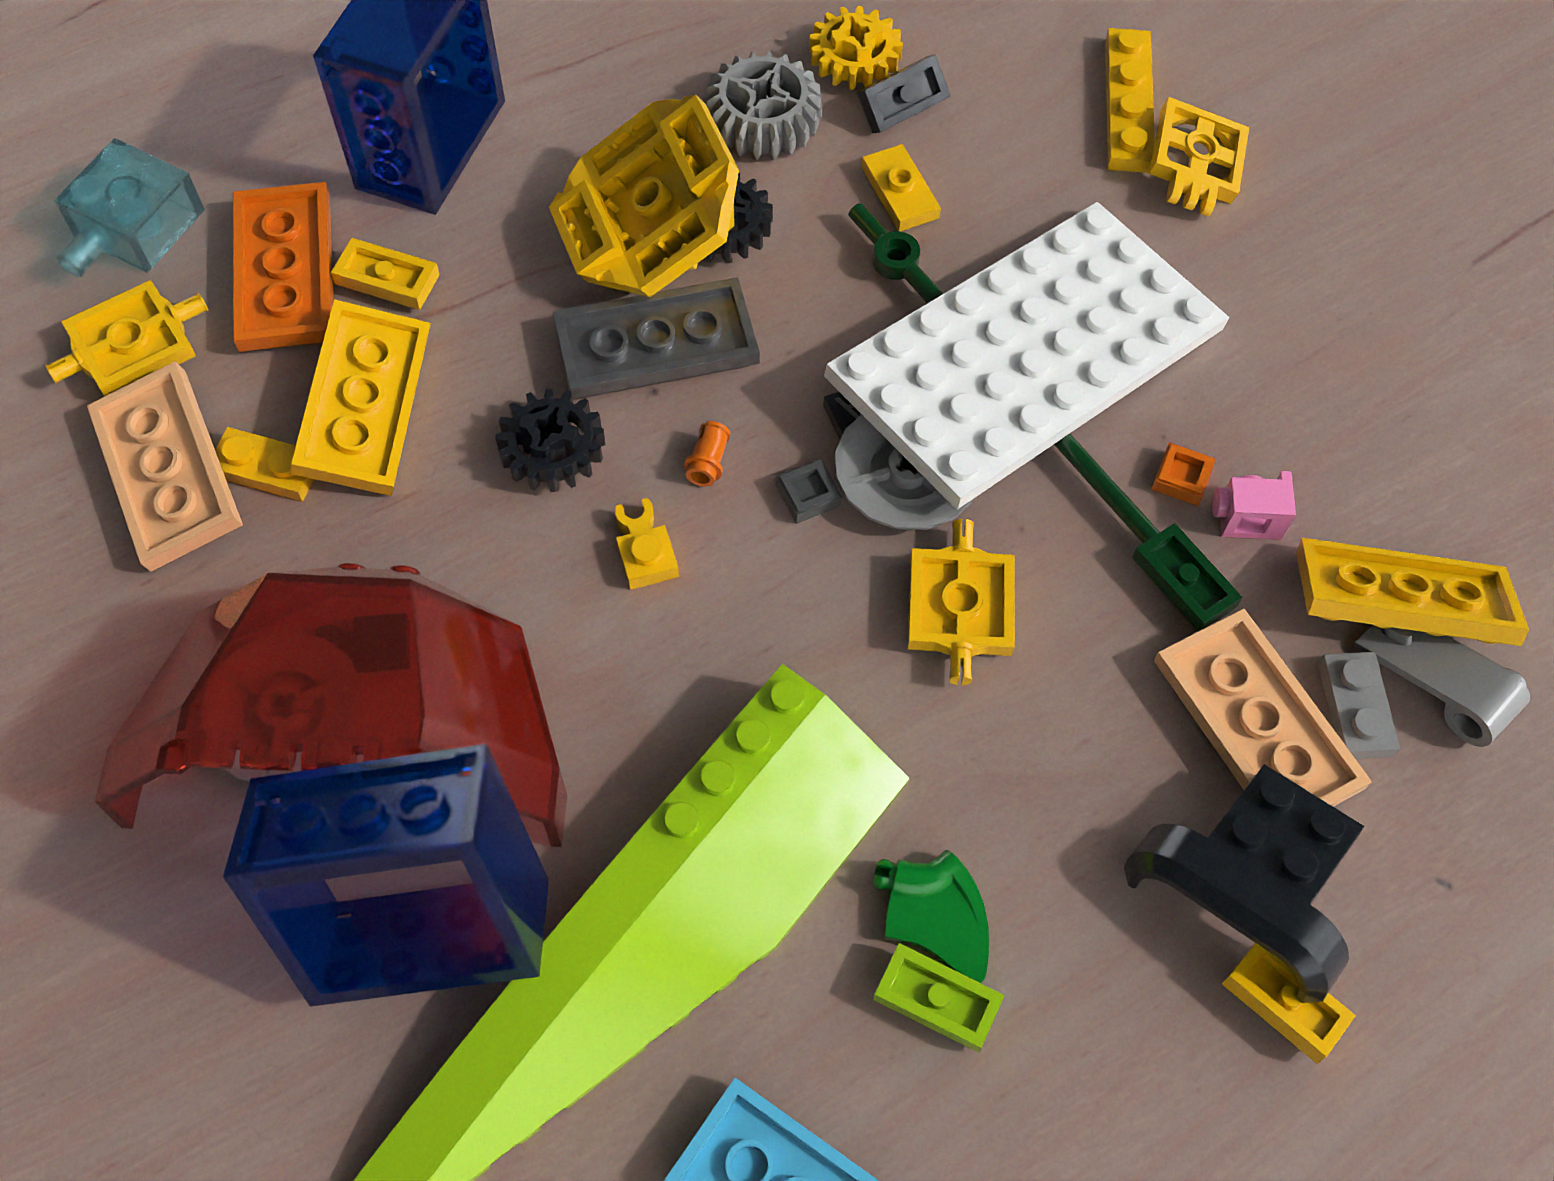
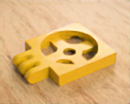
(1194, 179)

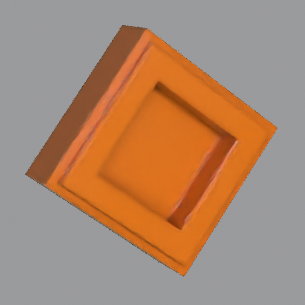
(1183, 474)

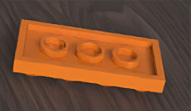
(281, 266)

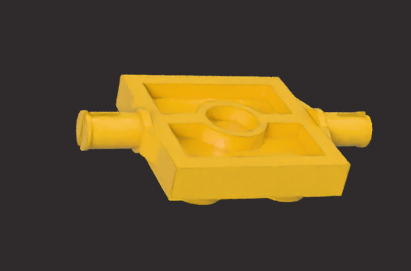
(127, 337)
(961, 602)

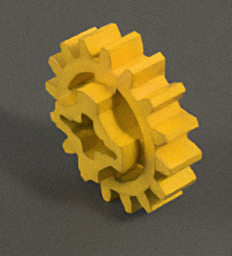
(855, 47)

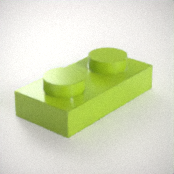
(938, 997)

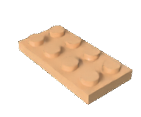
(163, 466)
(1258, 710)

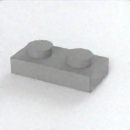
(1359, 704)

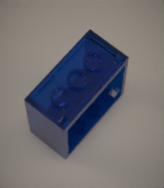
(404, 137)
(384, 820)

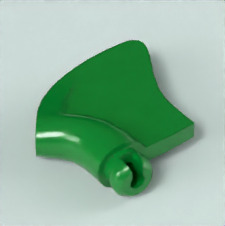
(937, 911)

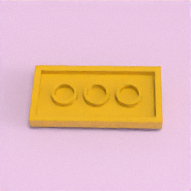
(361, 398)
(1410, 592)

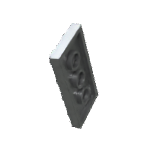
(655, 338)

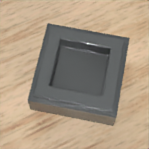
(808, 491)

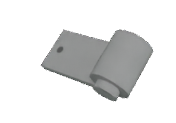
(1477, 691)

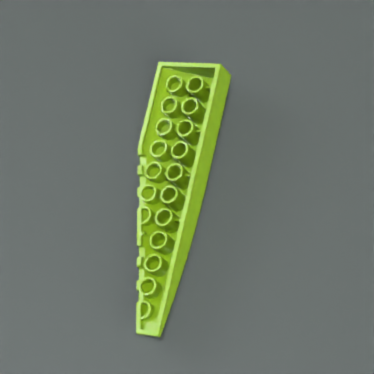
(660, 929)

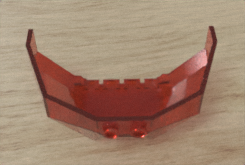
(338, 672)

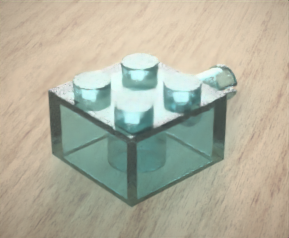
(126, 208)

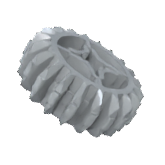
(764, 104)

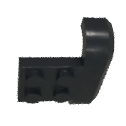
(1262, 873)

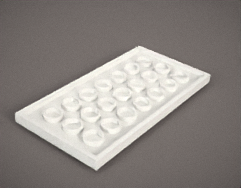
(1024, 352)

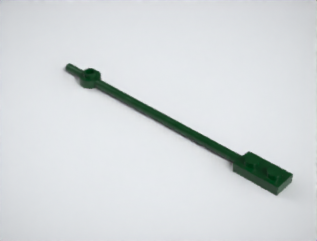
(1165, 556)

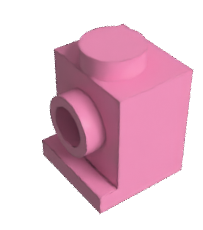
(1255, 506)

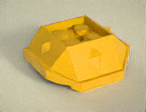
(649, 198)

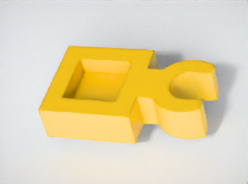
(643, 549)

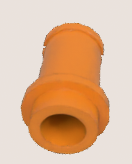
(704, 464)

